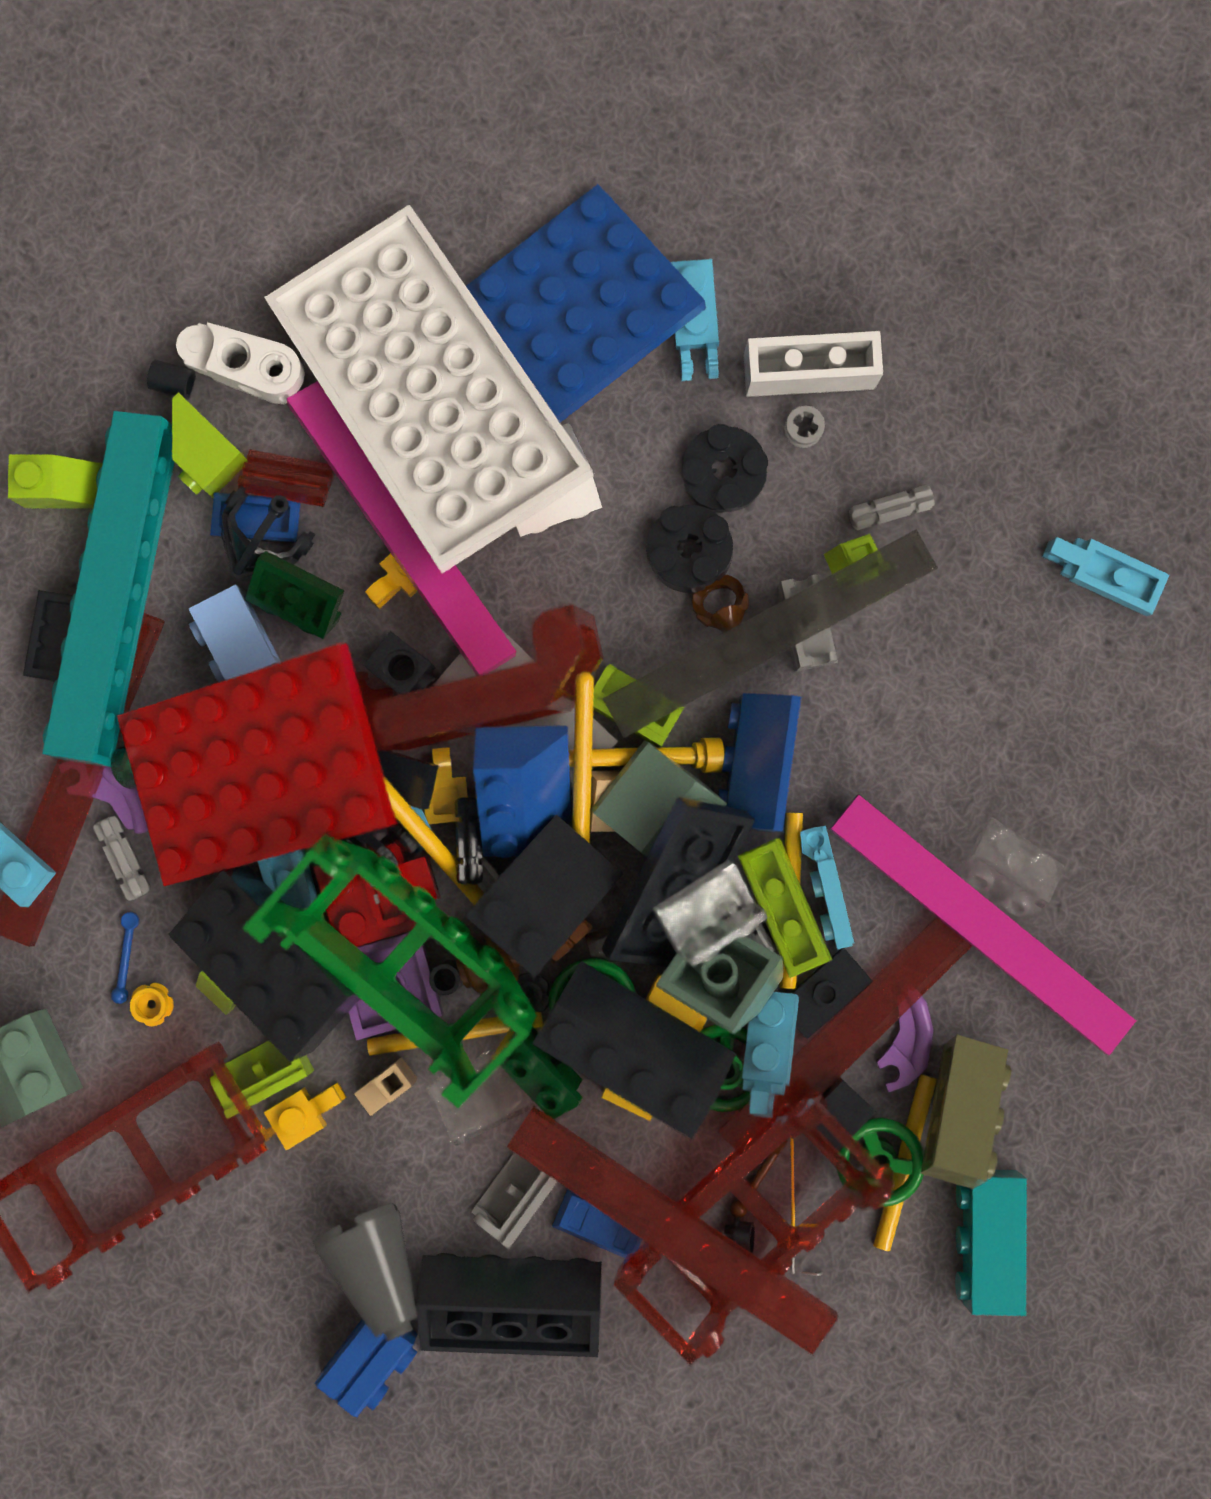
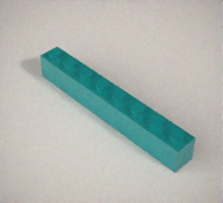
(111, 590)

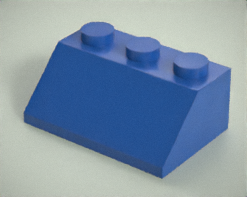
(761, 757)
(520, 784)

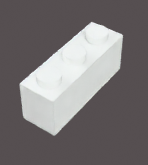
(813, 363)

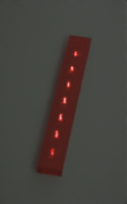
(65, 811)
(861, 1021)
(673, 1230)

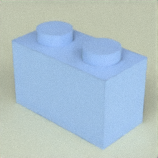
(232, 634)

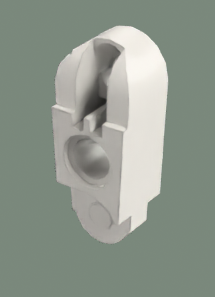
(213, 346)

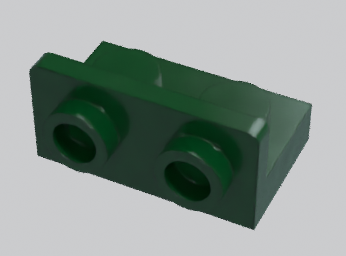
(294, 595)
(542, 1076)

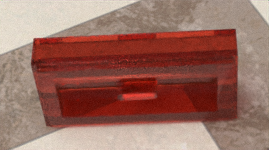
(288, 472)

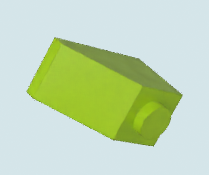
(201, 450)
(52, 481)

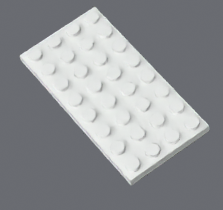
(428, 388)

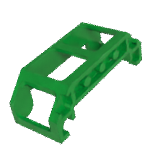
(377, 981)

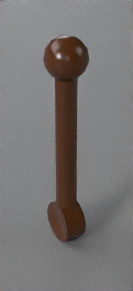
(737, 1207)

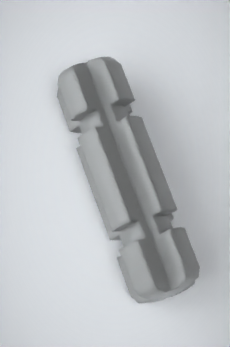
(891, 507)
(121, 858)

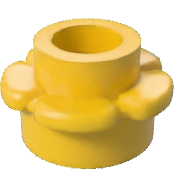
(139, 1004)

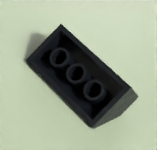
(635, 1050)
(509, 1305)

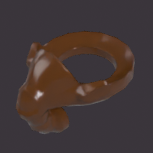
(728, 616)

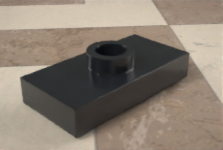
(47, 634)
(828, 991)

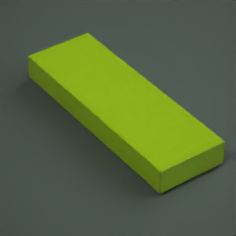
(786, 907)

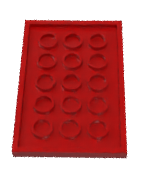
(256, 766)

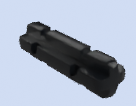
(468, 842)

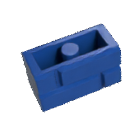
(362, 1366)

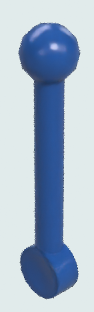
(129, 922)

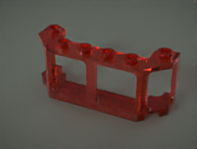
(564, 646)
(122, 1119)
(860, 1191)

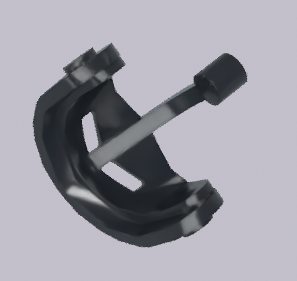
(244, 553)

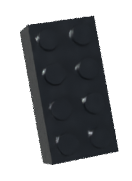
(274, 987)

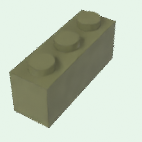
(966, 1112)

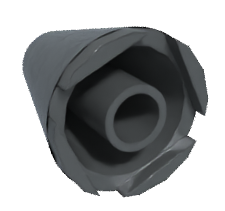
(373, 1269)

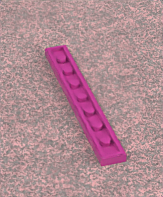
(445, 593)
(983, 925)

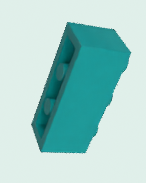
(993, 1245)

